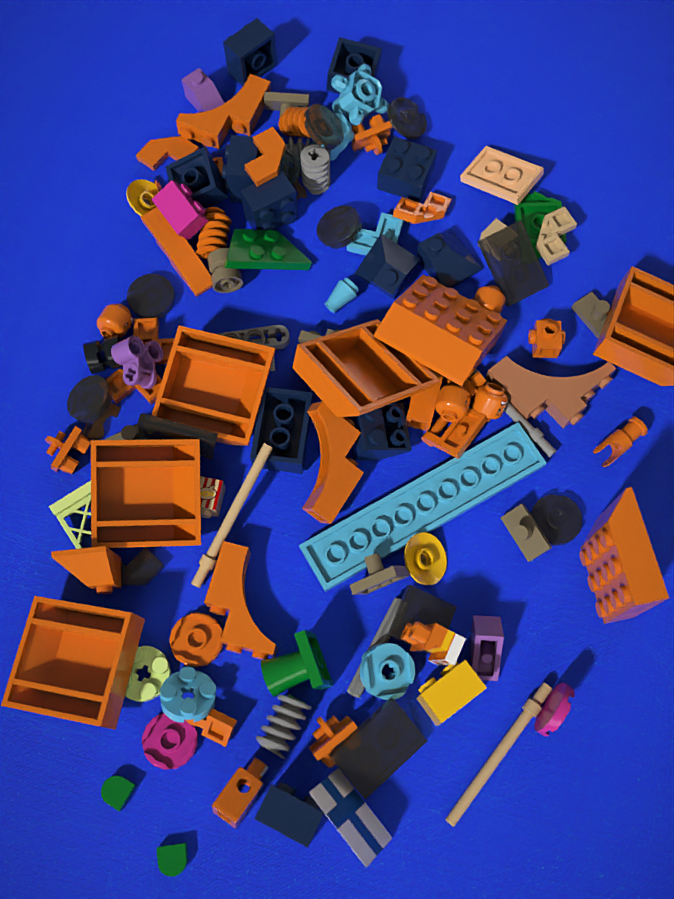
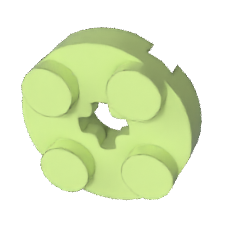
(158, 668)

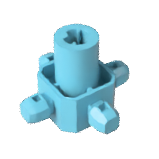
(358, 95)

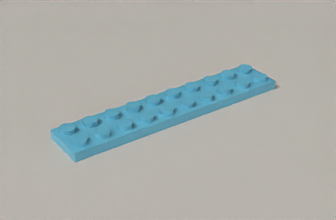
(422, 505)

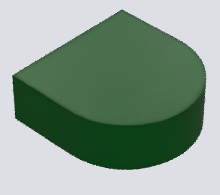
(117, 791)
(172, 859)

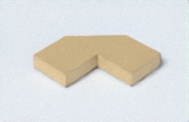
(549, 243)

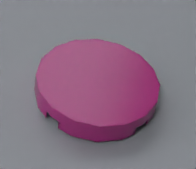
(554, 709)
(169, 742)

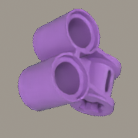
(138, 360)

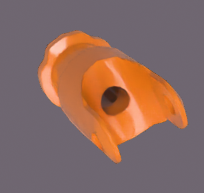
(622, 439)

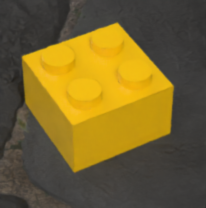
(451, 692)

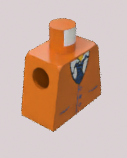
(231, 803)

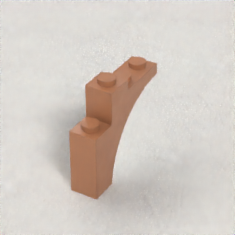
(560, 396)

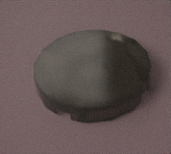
(406, 119)
(323, 126)
(339, 226)
(151, 296)
(89, 398)
(557, 518)

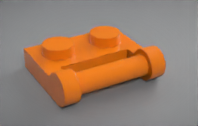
(458, 434)

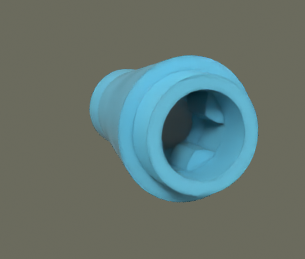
(341, 295)

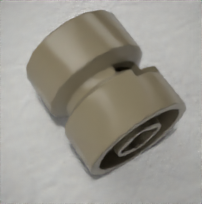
(223, 279)

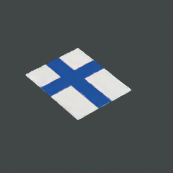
(351, 816)

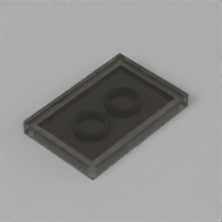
(513, 263)
(158, 429)
(378, 748)

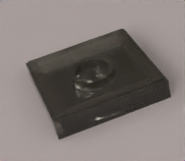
(420, 607)

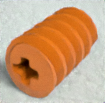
(292, 122)
(213, 233)

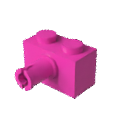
(180, 209)

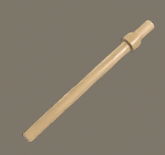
(209, 560)
(530, 709)

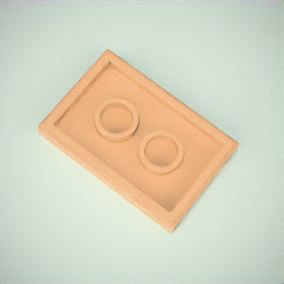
(502, 175)

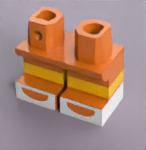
(436, 639)

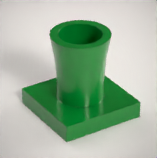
(293, 668)

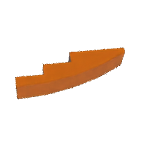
(178, 252)

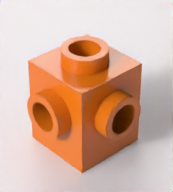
(546, 338)

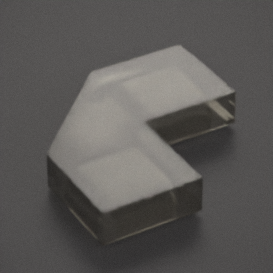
(140, 569)

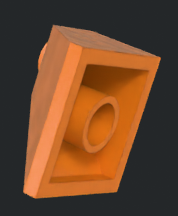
(94, 566)

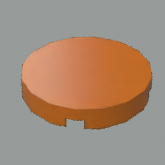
(196, 640)

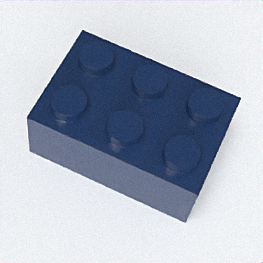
(285, 427)

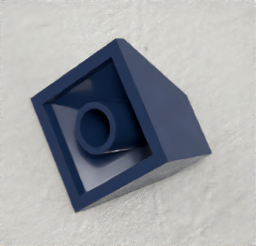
(200, 176)
(447, 259)
(387, 266)

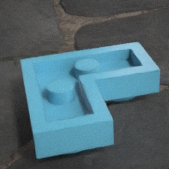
(365, 239)

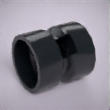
(93, 355)

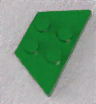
(532, 212)
(264, 251)

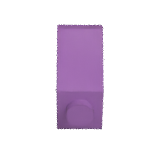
(201, 91)
(486, 646)

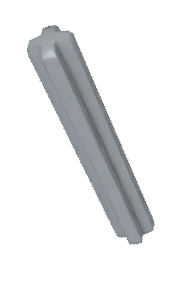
(356, 687)

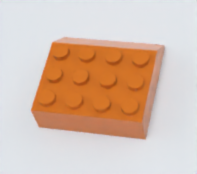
(641, 328)
(441, 329)
(358, 371)
(214, 384)
(145, 493)
(622, 562)
(74, 662)

